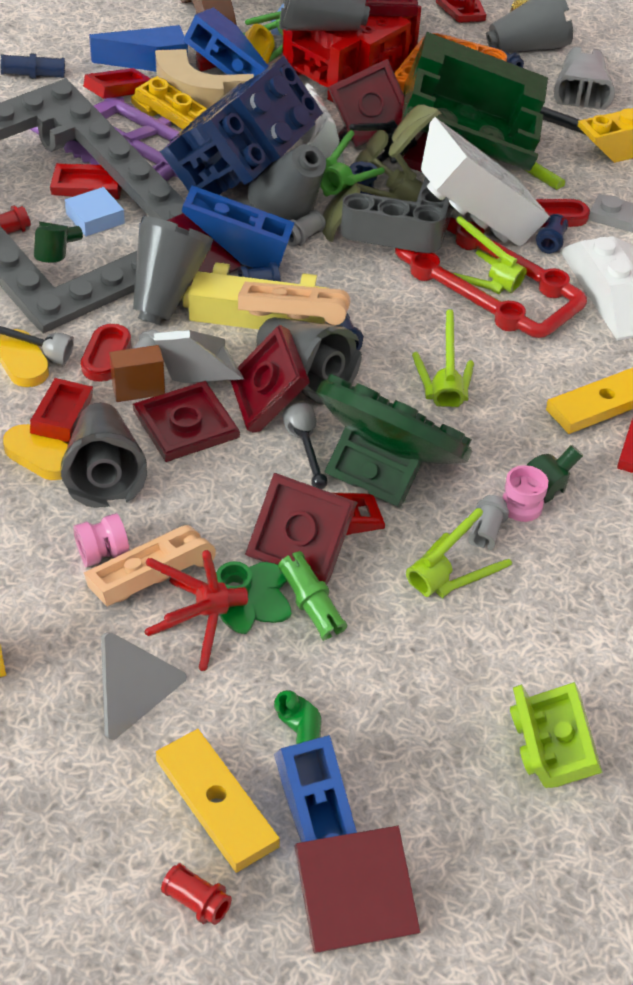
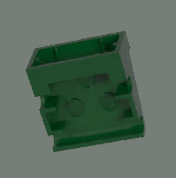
(479, 98)

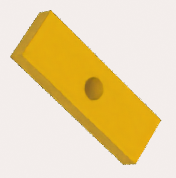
(169, 102)
(593, 402)
(233, 823)

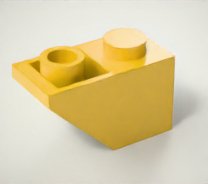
(611, 133)

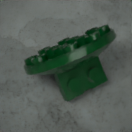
(385, 440)

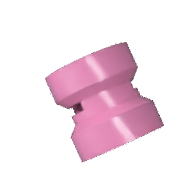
(525, 492)
(101, 539)

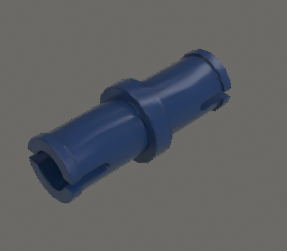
(32, 66)

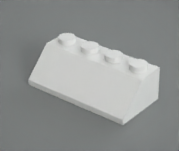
(479, 186)

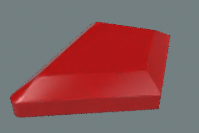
(464, 10)

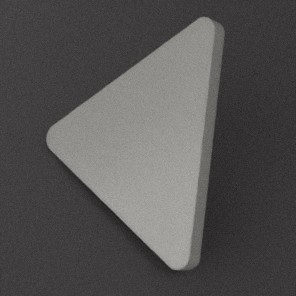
(132, 683)

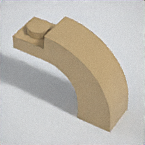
(202, 87)

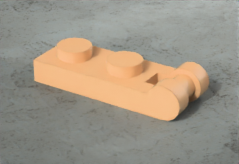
(295, 301)
(128, 573)

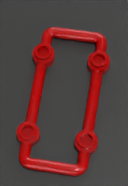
(508, 314)

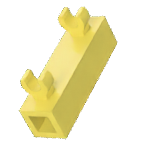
(215, 299)

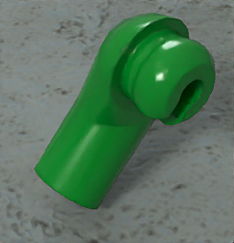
(298, 715)

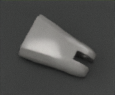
(584, 75)

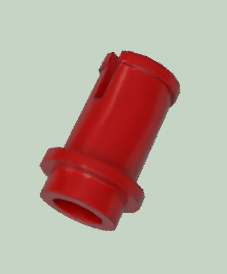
(15, 220)
(197, 894)

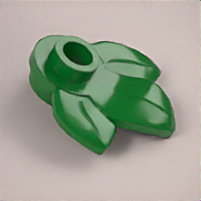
(264, 598)

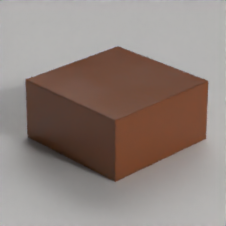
(137, 373)

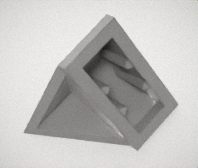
(196, 357)

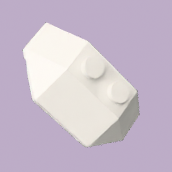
(606, 275)

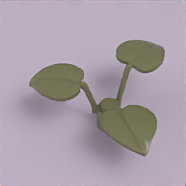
(401, 184)

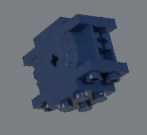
(243, 130)

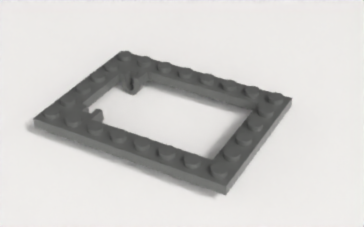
(62, 116)

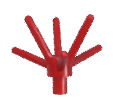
(211, 601)

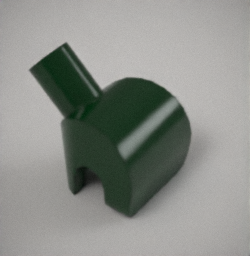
(52, 241)
(556, 469)

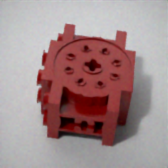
(340, 54)

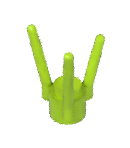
(504, 271)
(448, 386)
(433, 569)

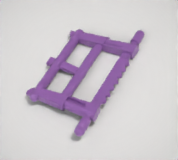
(150, 127)

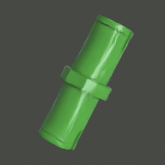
(312, 595)

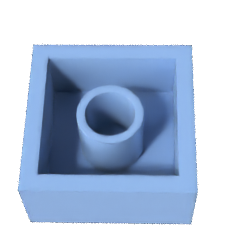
(94, 211)

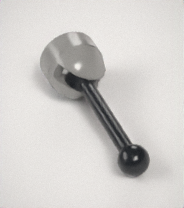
(55, 347)
(300, 422)

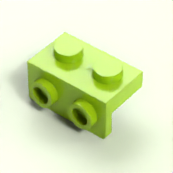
(555, 735)

